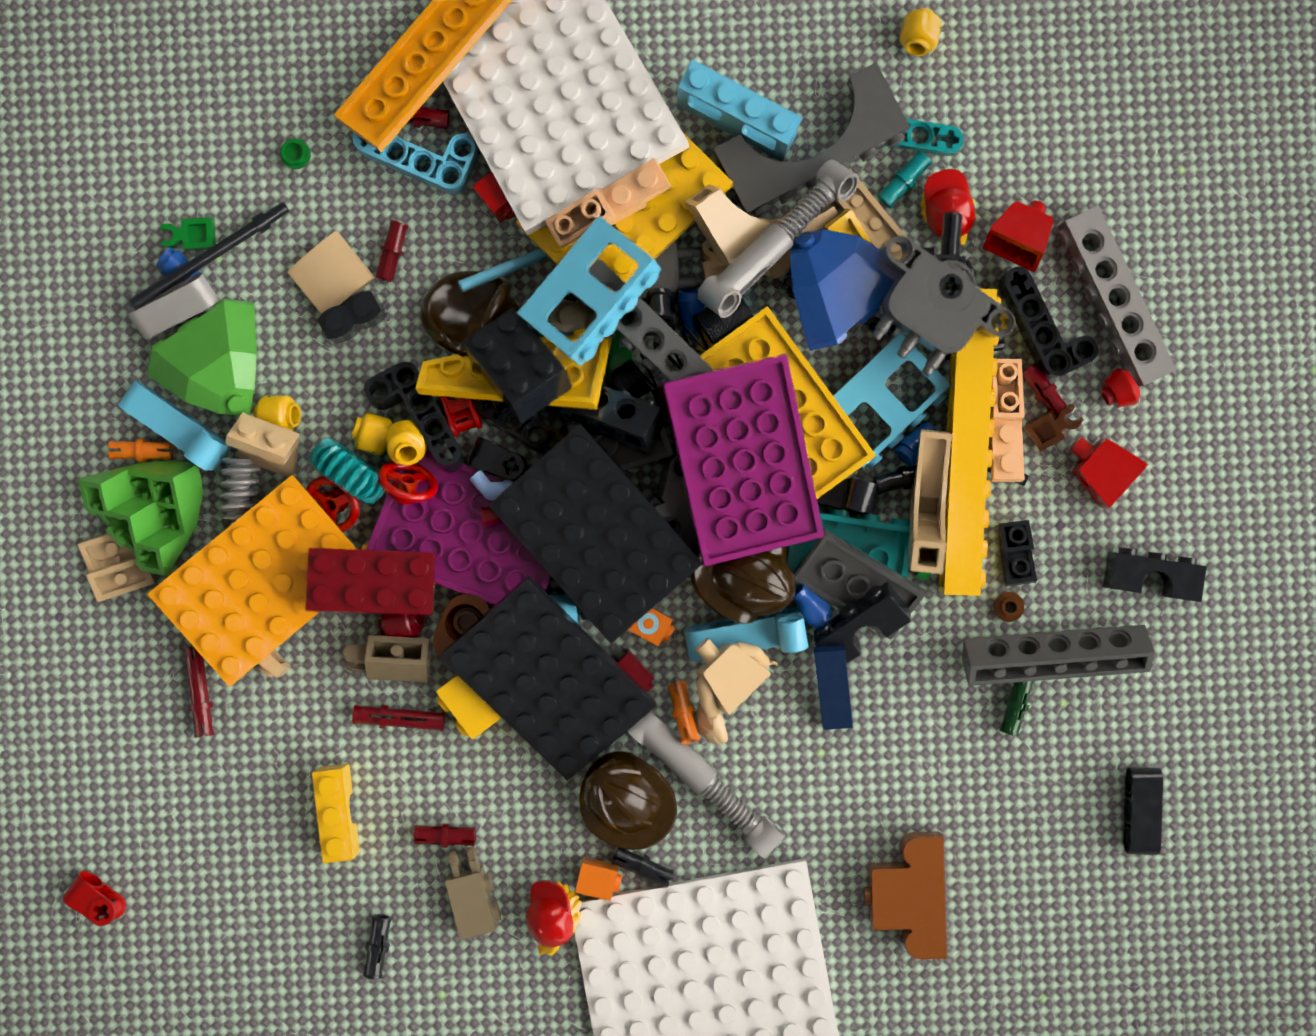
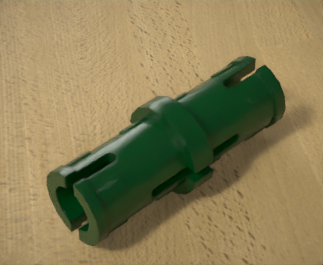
(1016, 707)

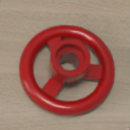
(406, 485)
(341, 499)

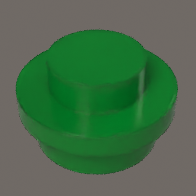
(295, 153)

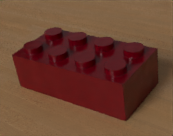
(370, 581)

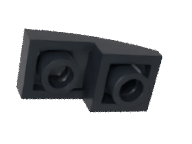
(1016, 553)

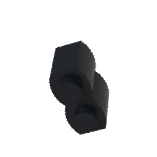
(358, 313)

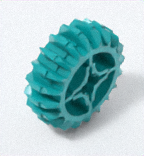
(346, 470)

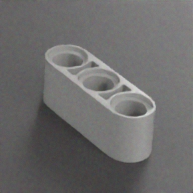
(173, 306)

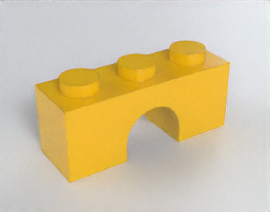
(332, 797)

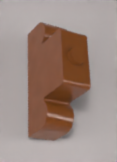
(912, 895)

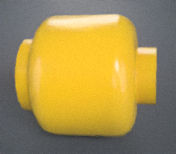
(920, 32)
(278, 410)
(370, 433)
(405, 443)

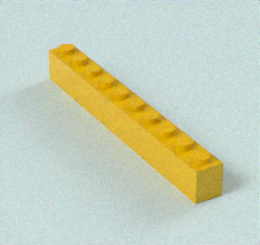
(967, 483)

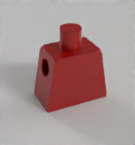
(1021, 234)
(1105, 469)

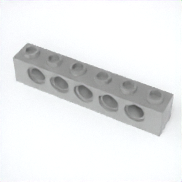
(1118, 280)

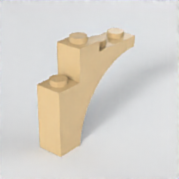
(733, 230)
(928, 503)

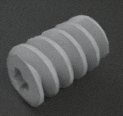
(238, 487)

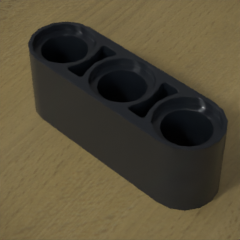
(1143, 811)

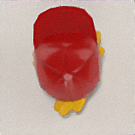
(945, 193)
(552, 915)

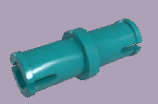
(904, 179)

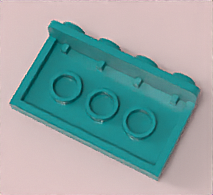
(877, 539)

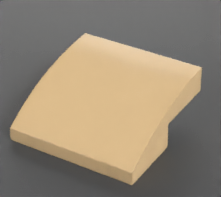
(330, 273)
(112, 568)

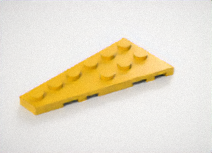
(461, 379)

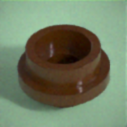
(999, 606)

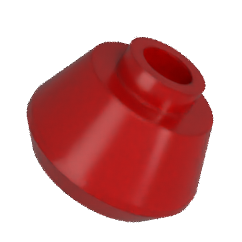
(1120, 389)

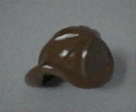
(456, 315)
(746, 585)
(627, 802)

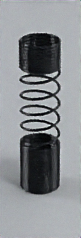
(632, 379)

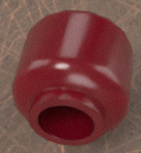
(401, 625)

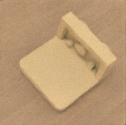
(265, 443)

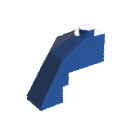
(836, 284)

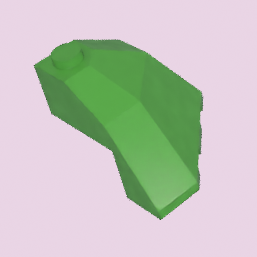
(211, 359)
(147, 508)

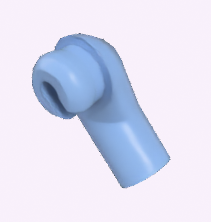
(489, 489)

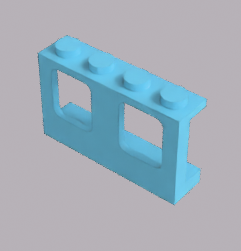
(737, 110)
(573, 277)
(869, 388)

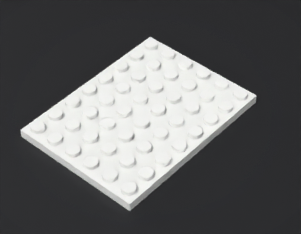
(560, 105)
(708, 957)

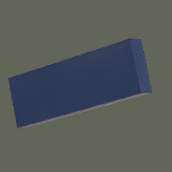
(833, 687)

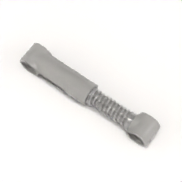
(724, 292)
(700, 777)

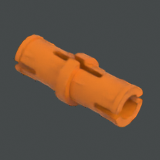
(140, 450)
(683, 713)

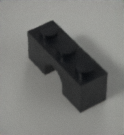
(1180, 579)
(879, 608)

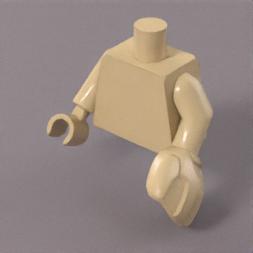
(725, 682)

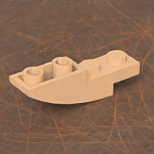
(611, 203)
(1007, 417)

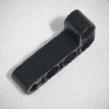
(1042, 320)
(423, 418)
(851, 495)

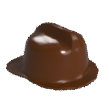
(457, 618)

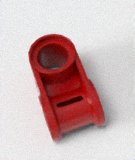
(459, 410)
(93, 897)

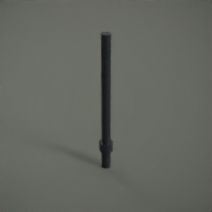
(260, 223)

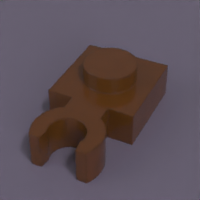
(1050, 429)

